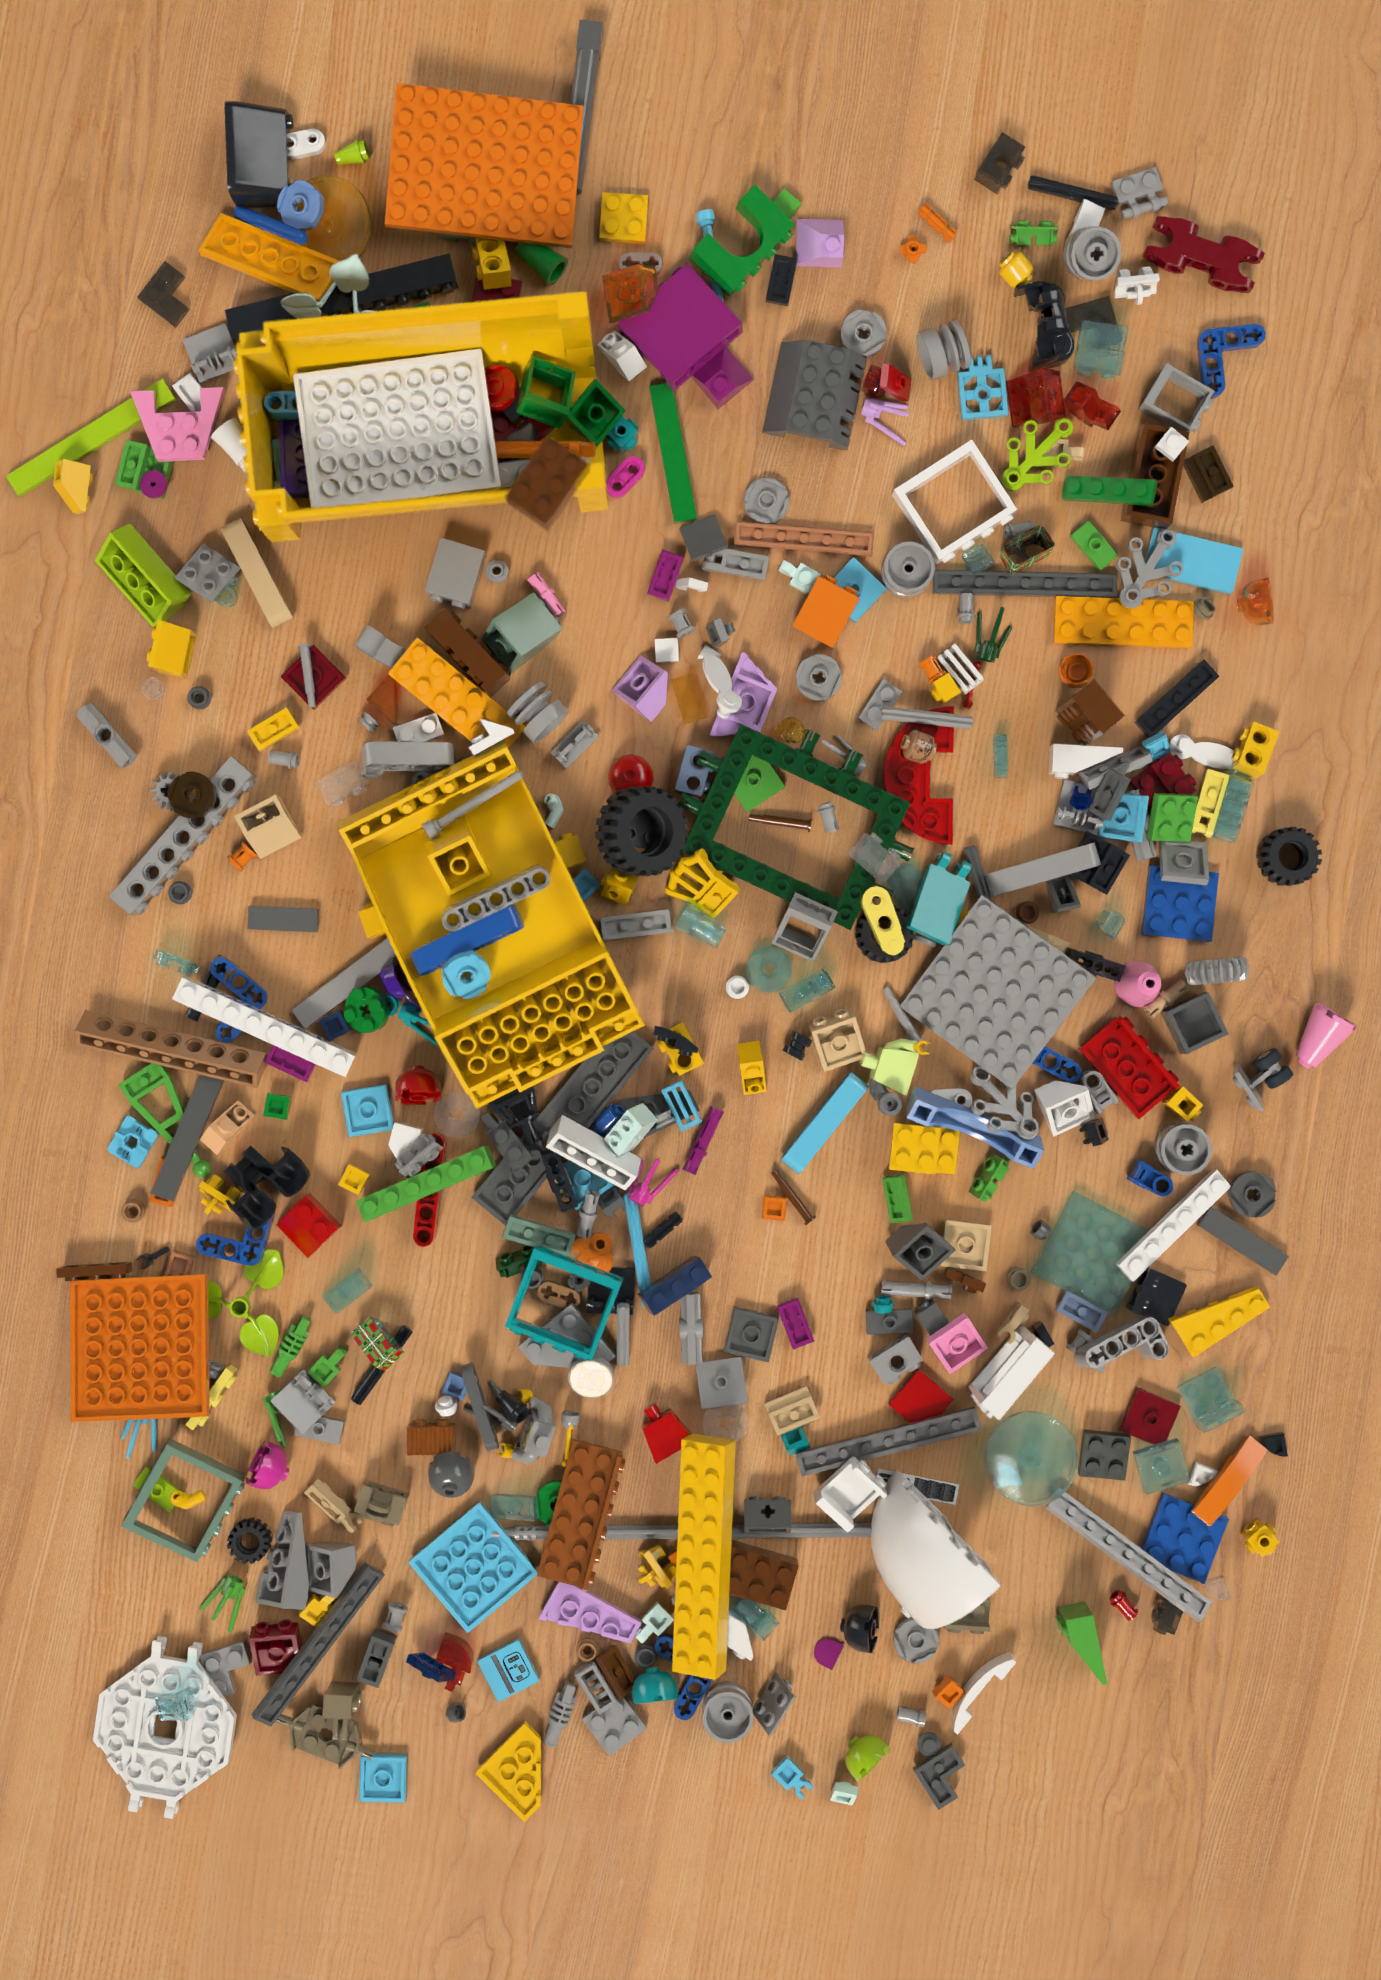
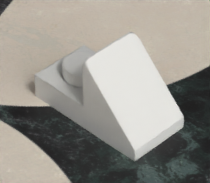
(495, 734)

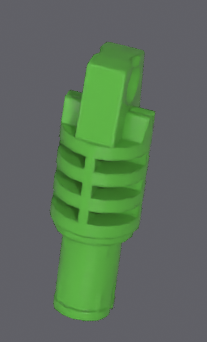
(290, 1346)

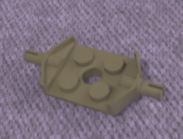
(306, 1736)

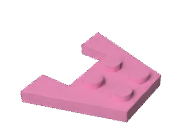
(179, 434)

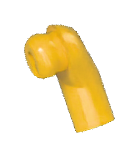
(187, 1500)

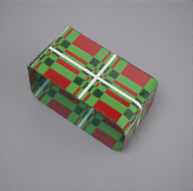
(377, 1343)

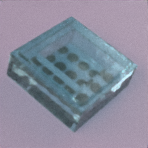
(977, 559)

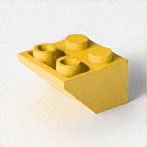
(171, 649)

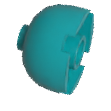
(654, 1687)

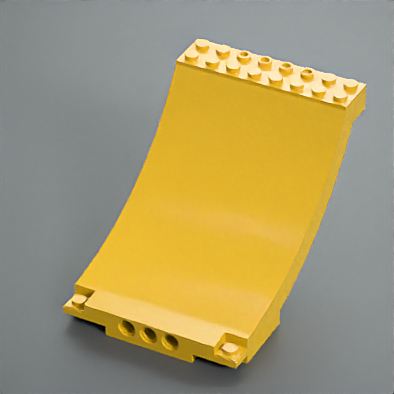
(550, 983)

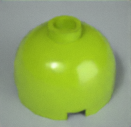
(864, 1755)

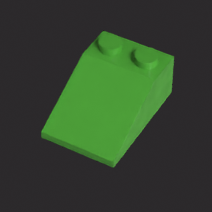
(1079, 1627)

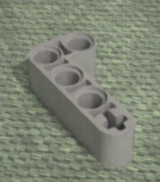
(379, 647)
(404, 756)
(1118, 1346)

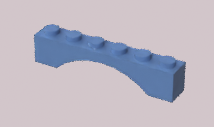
(941, 1112)

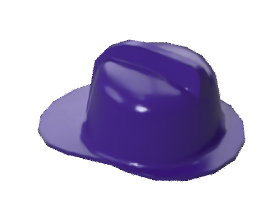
(396, 982)

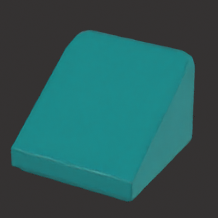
(795, 1441)

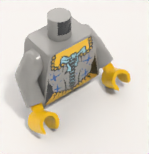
(535, 1432)

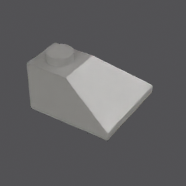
(329, 1566)

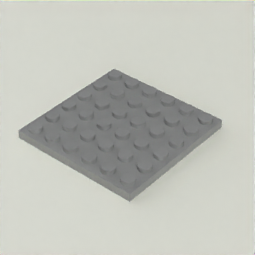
(997, 991)

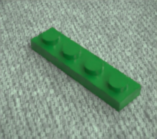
(1109, 490)

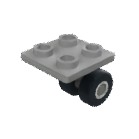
(1271, 1072)

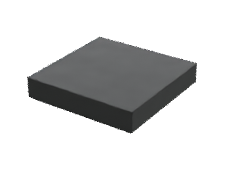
(751, 1334)

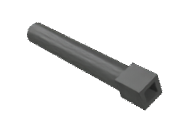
(584, 82)

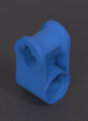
(1147, 1177)

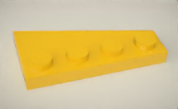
(1212, 1323)

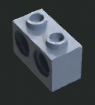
(689, 770)

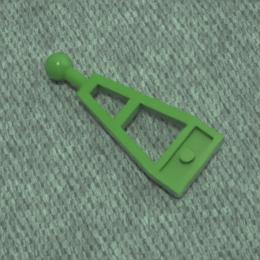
(144, 1083)

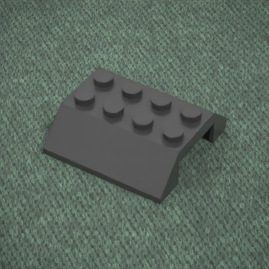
(814, 392)

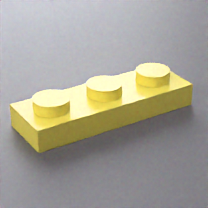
(225, 1380)

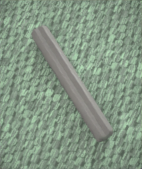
(926, 717)

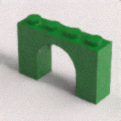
(730, 270)

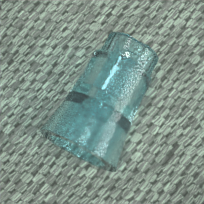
(699, 926)

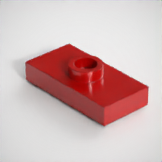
(895, 382)

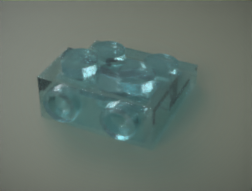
(1100, 349)

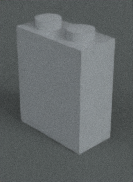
(455, 573)

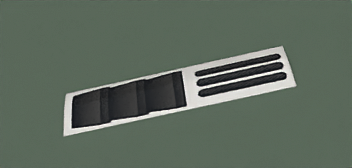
(930, 1488)

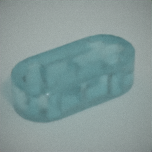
(1000, 756)

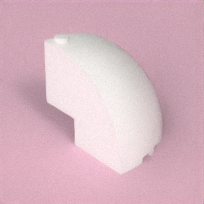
(924, 1559)

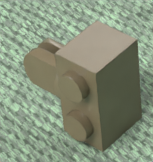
(381, 1503)
(340, 1703)

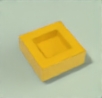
(354, 1179)

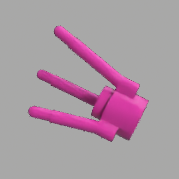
(640, 1193)

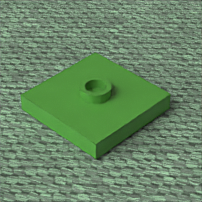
(757, 784)

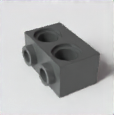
(376, 1658)

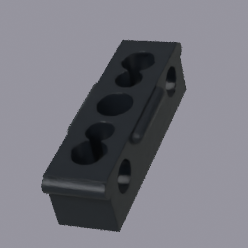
(1096, 964)
(555, 1187)

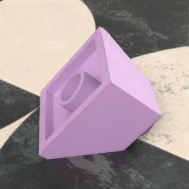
(819, 242)
(643, 688)

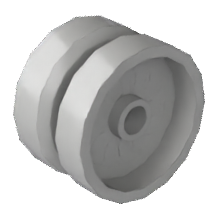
(1105, 250)
(901, 582)
(1196, 1152)
(732, 1725)

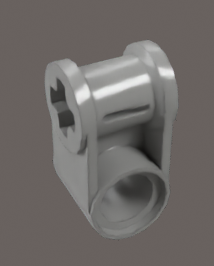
(1100, 1092)

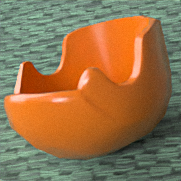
(1076, 670)

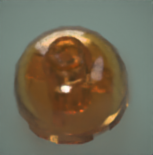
(1257, 602)

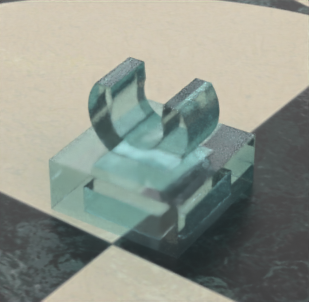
(1113, 924)

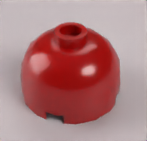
(630, 771)
(417, 1086)

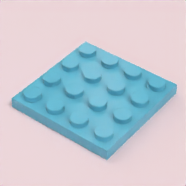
(472, 1568)

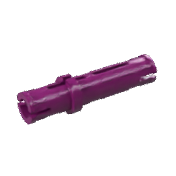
(704, 1137)

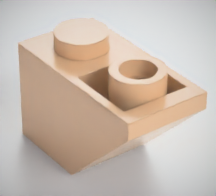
(227, 1127)

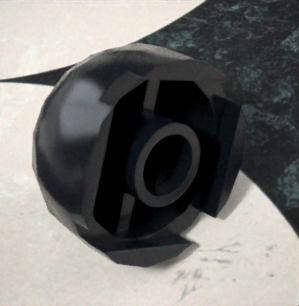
(860, 1627)

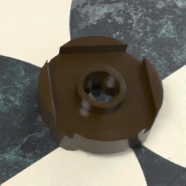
(204, 789)

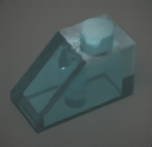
(807, 990)
(347, 1291)

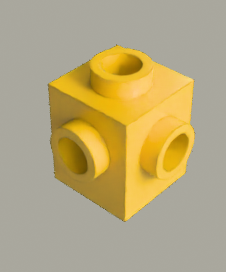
(618, 886)
(1260, 1538)

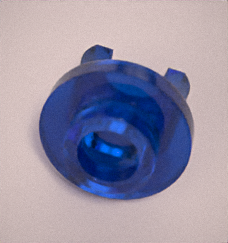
(1081, 801)

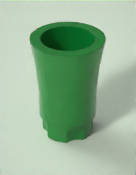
(543, 260)

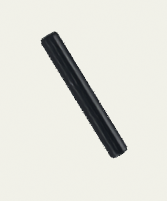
(1072, 192)
(375, 1373)

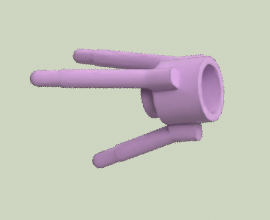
(873, 409)

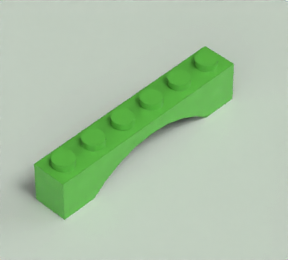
(426, 1183)

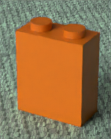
(827, 610)

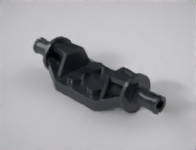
(524, 1108)

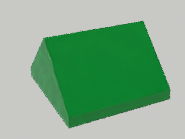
(594, 413)

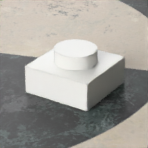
(1171, 444)

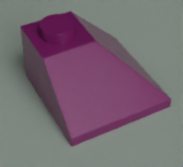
(722, 378)

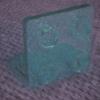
(1209, 1400)

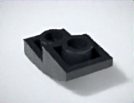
(684, 1045)

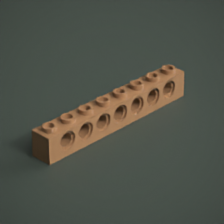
(170, 1048)

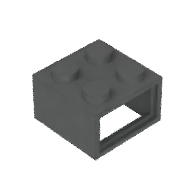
(1194, 1023)

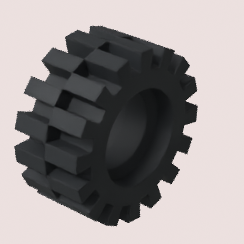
(239, 1550)

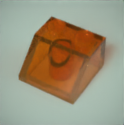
(630, 291)

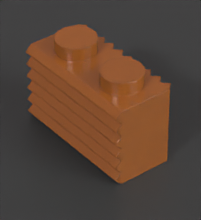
(430, 1437)

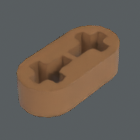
(560, 1289)

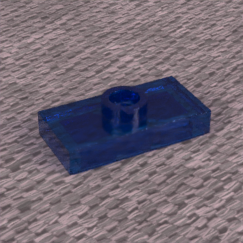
(431, 1668)

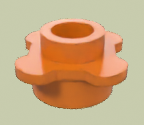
(910, 255)

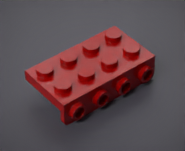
(1129, 1066)

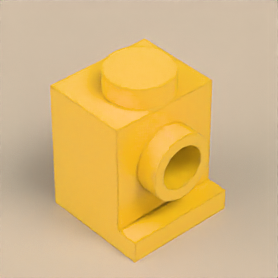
(1192, 1107)

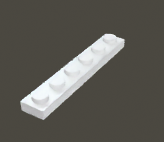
(1173, 1225)

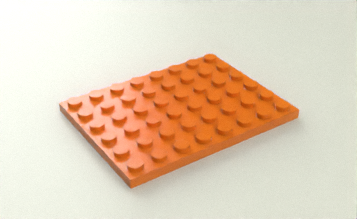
(483, 165)

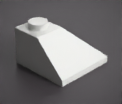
(1064, 1105)

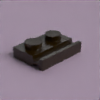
(1207, 474)

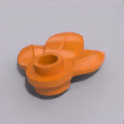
(592, 1254)

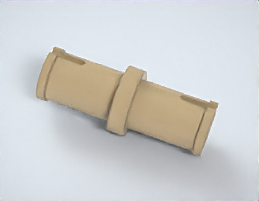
(1166, 999)

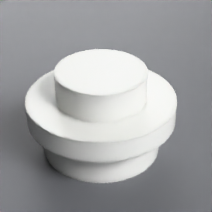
(737, 987)
(446, 1405)

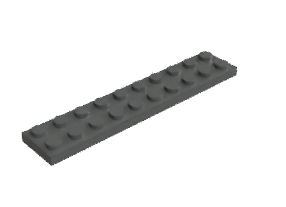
(580, 1100)

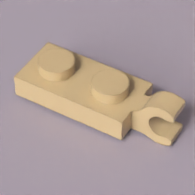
(333, 1506)

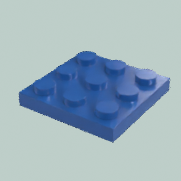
(1179, 908)
(1182, 1539)

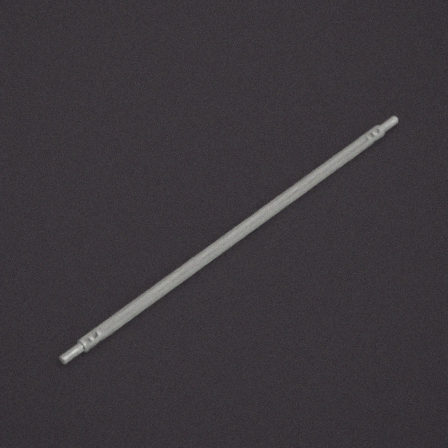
(799, 1530)

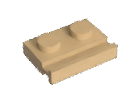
(792, 1411)

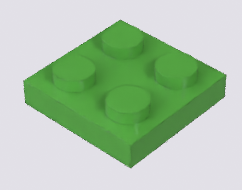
(1172, 817)

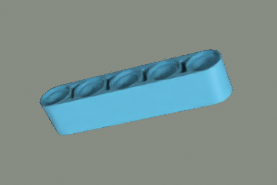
(824, 1122)

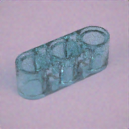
(1233, 808)

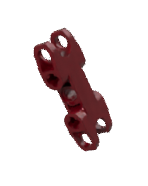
(1202, 254)

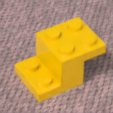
(923, 1149)

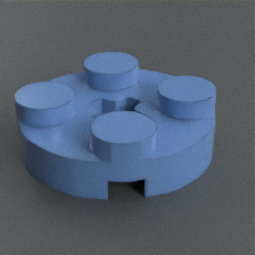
(295, 193)

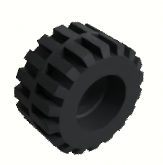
(1307, 856)
(874, 952)

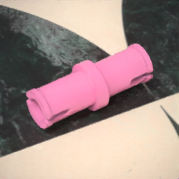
(546, 594)

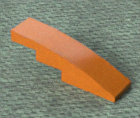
(1229, 1480)

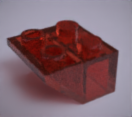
(1036, 397)

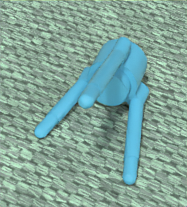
(135, 1432)

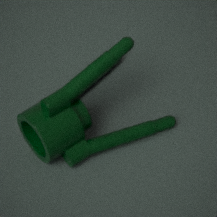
(988, 650)

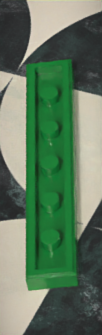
(673, 453)

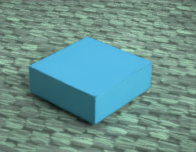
(1157, 745)

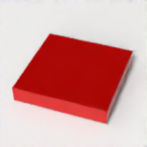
(920, 1398)

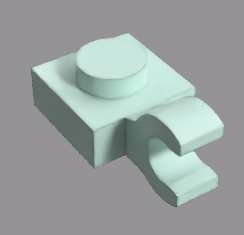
(802, 578)
(655, 1621)

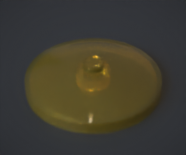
(345, 219)

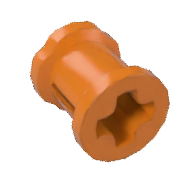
(932, 668)
(242, 856)

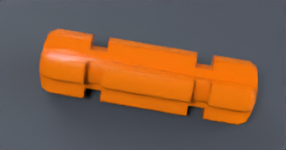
(937, 222)

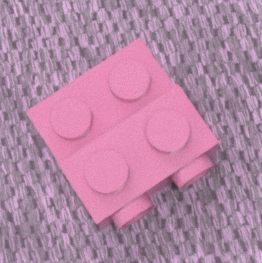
(957, 1343)

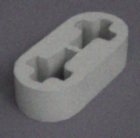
(642, 258)

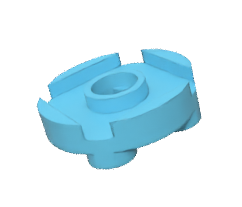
(463, 962)

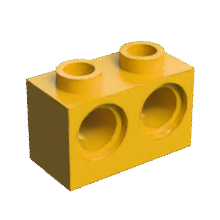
(493, 263)
(1258, 752)
(696, 1059)

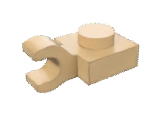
(1061, 446)
(1017, 1317)

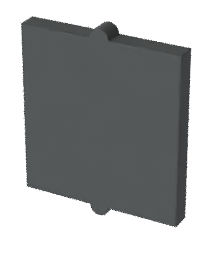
(703, 538)

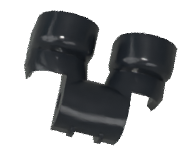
(1053, 340)
(255, 1206)

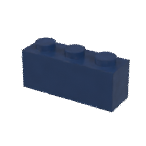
(674, 1285)

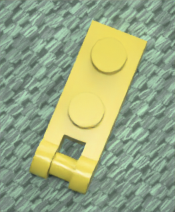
(1210, 801)

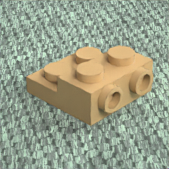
(837, 1039)

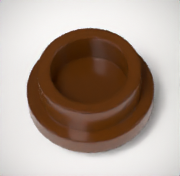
(1027, 912)

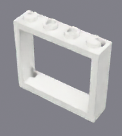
(900, 495)
(1009, 1373)

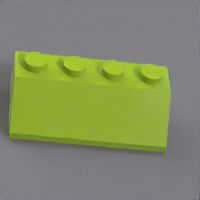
(141, 575)

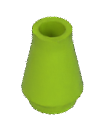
(354, 153)

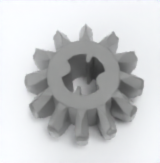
(161, 788)

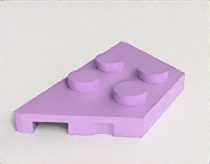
(756, 697)

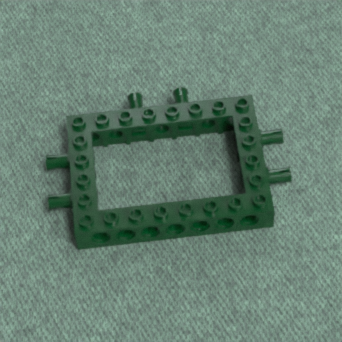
(802, 764)

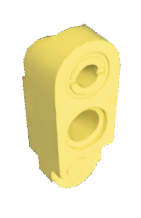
(889, 939)

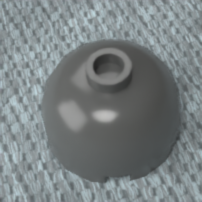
(451, 1474)

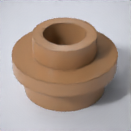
(126, 1210)
(584, 1656)

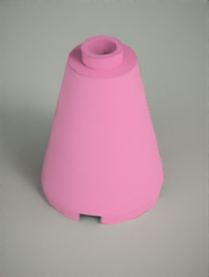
(1138, 984)
(1322, 1035)

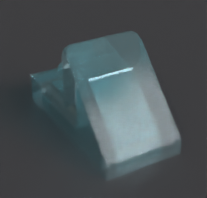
(176, 1706)

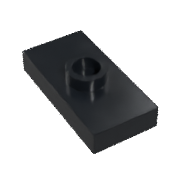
(781, 280)

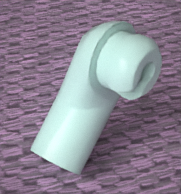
(555, 808)

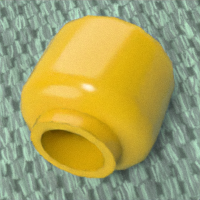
(1016, 269)

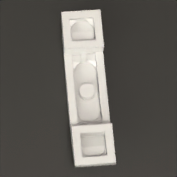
(998, 1666)

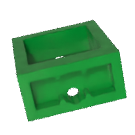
(539, 407)

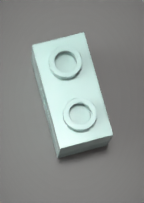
(630, 1129)

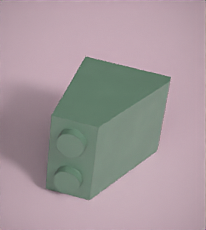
(521, 632)

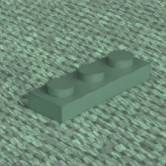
(536, 1233)

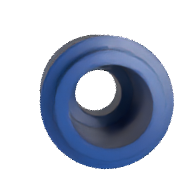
(607, 1119)

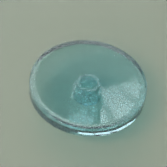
(1031, 1458)

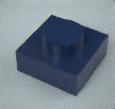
(334, 1025)

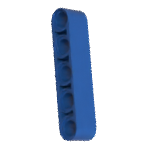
(471, 937)

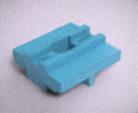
(146, 1139)

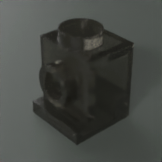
(1165, 1616)

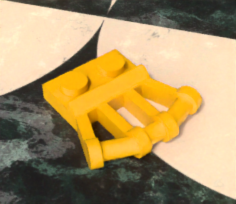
(715, 888)

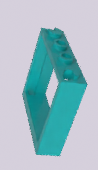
(578, 1268)

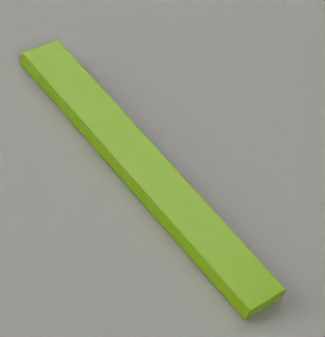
(85, 441)

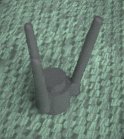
(503, 1420)

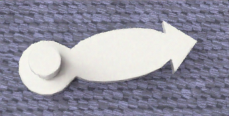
(720, 681)
(1205, 753)

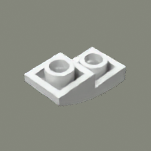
(1087, 215)

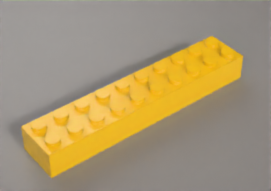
(703, 1556)

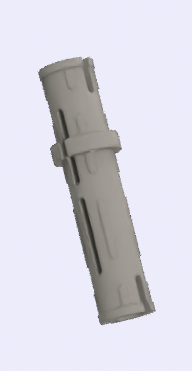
(916, 1290)

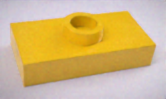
(273, 729)

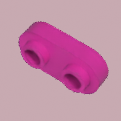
(623, 477)

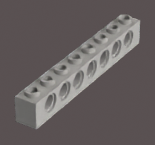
(125, 894)

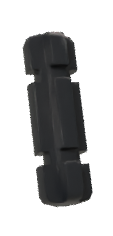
(662, 1230)

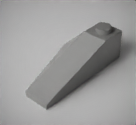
(286, 1577)

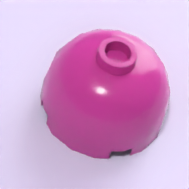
(268, 1467)

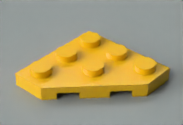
(515, 1771)

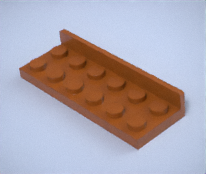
(581, 1514)

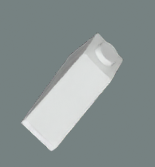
(1071, 759)

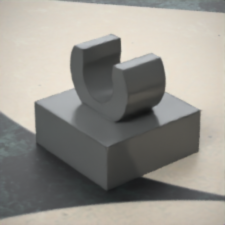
(719, 632)
(611, 1201)

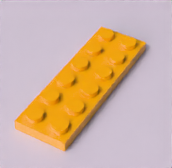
(268, 257)
(1112, 624)
(450, 693)

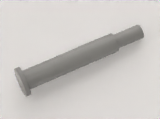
(307, 673)
(901, 1015)

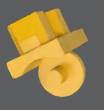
(210, 1189)
(662, 1575)

